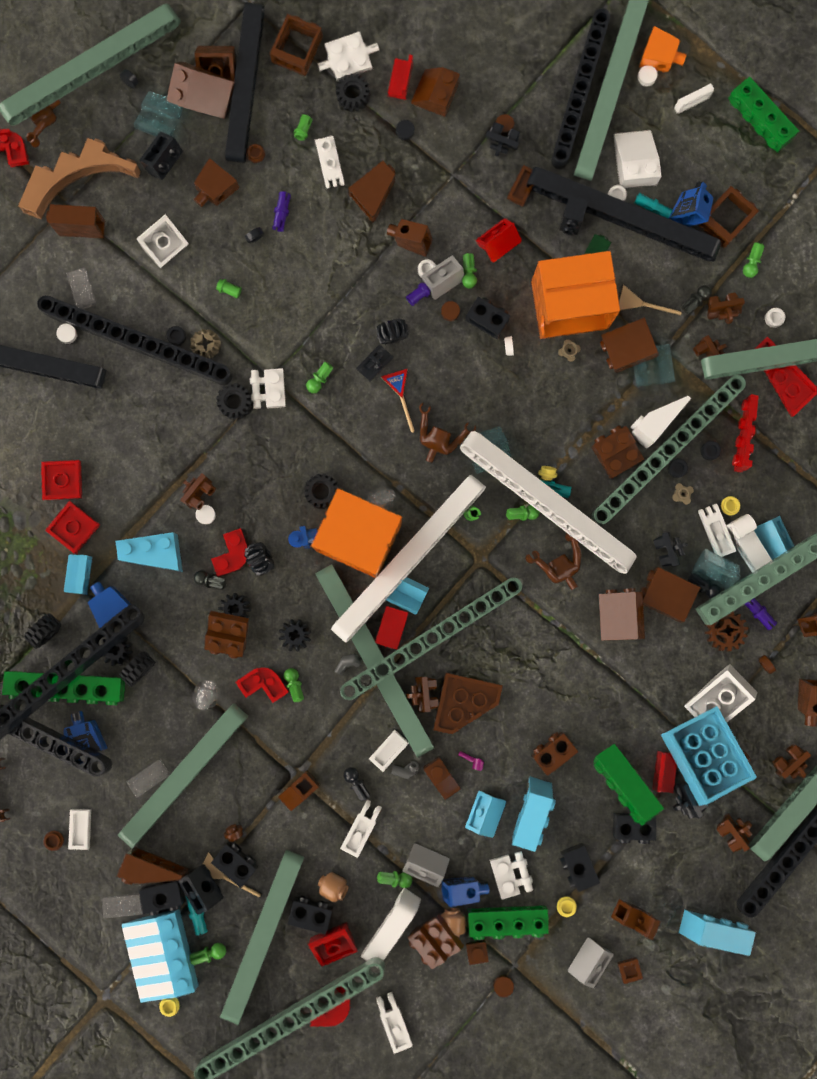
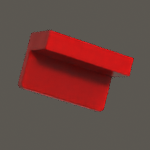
(400, 78)
(499, 239)
(391, 627)
(664, 773)

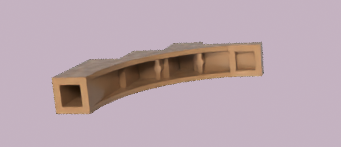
(46, 183)

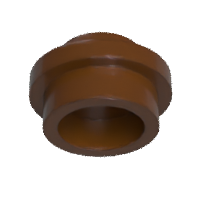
(255, 153)
(233, 832)
(53, 840)

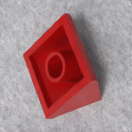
(334, 945)

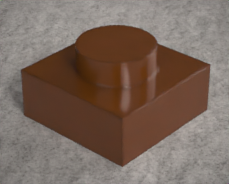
(477, 952)
(630, 970)

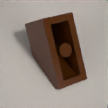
(441, 778)

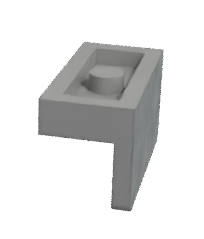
(443, 277)
(426, 865)
(590, 963)

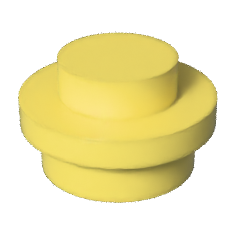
(548, 473)
(730, 505)
(566, 906)
(169, 1006)

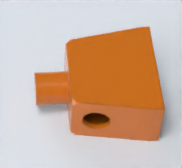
(662, 51)

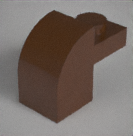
(636, 919)

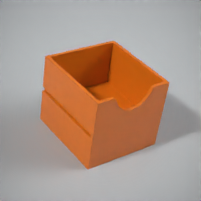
(575, 294)
(357, 533)

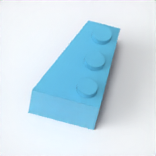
(153, 551)
(533, 814)
(717, 933)

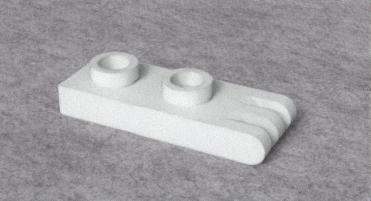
(329, 161)
(717, 531)

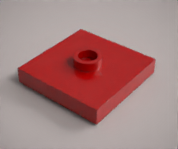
(61, 480)
(72, 527)

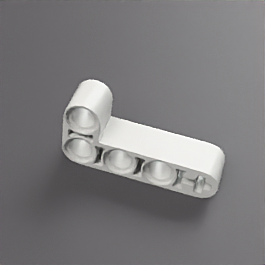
(747, 542)
(393, 926)

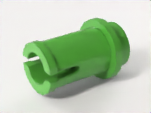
(303, 127)
(228, 288)
(468, 516)

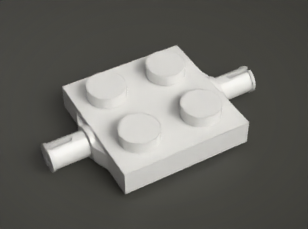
(348, 56)

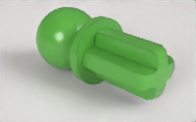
(751, 269)
(469, 279)
(314, 384)
(522, 513)
(291, 676)
(403, 880)
(217, 951)

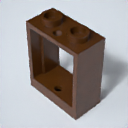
(290, 61)
(716, 230)

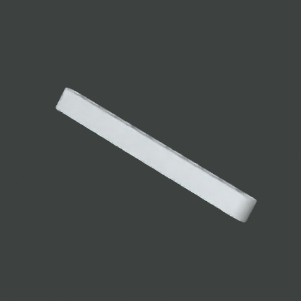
(548, 502)
(408, 558)

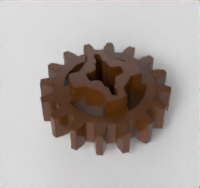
(727, 638)

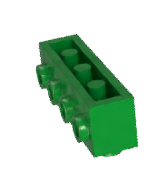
(763, 114)
(628, 785)
(507, 922)

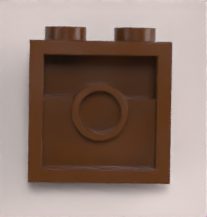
(617, 451)
(226, 634)
(434, 941)

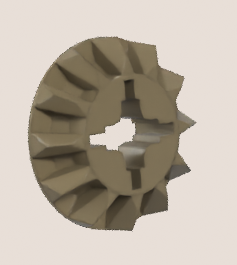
(212, 348)

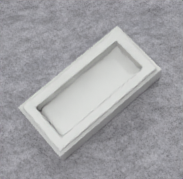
(694, 98)
(388, 750)
(79, 829)

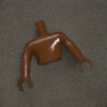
(42, 119)
(438, 438)
(560, 568)

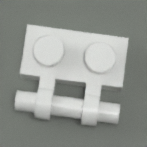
(274, 388)
(505, 876)

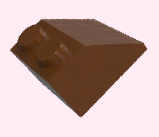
(217, 60)
(436, 90)

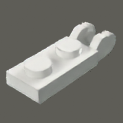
(360, 831)
(394, 1025)

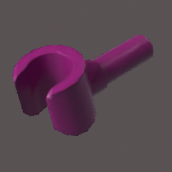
(477, 763)

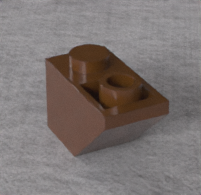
(299, 790)

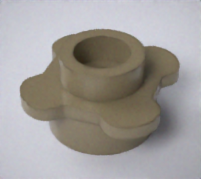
(569, 355)
(677, 494)

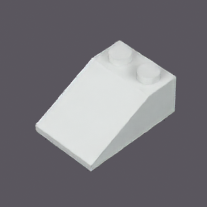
(637, 159)
(649, 428)
(725, 690)

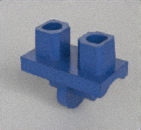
(303, 538)

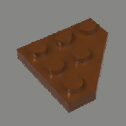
(464, 701)

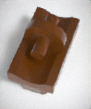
(725, 309)
(709, 348)
(195, 489)
(420, 694)
(795, 765)
(739, 840)

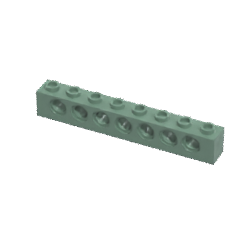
(759, 581)

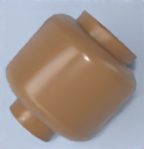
(333, 887)
(455, 920)

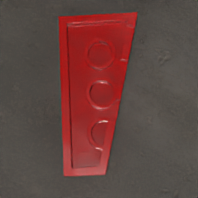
(790, 384)
(741, 459)

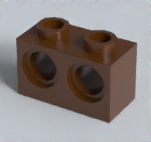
(557, 758)

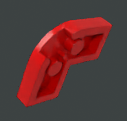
(14, 147)
(235, 558)
(265, 679)
(333, 1016)

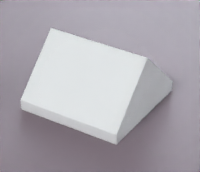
(162, 241)

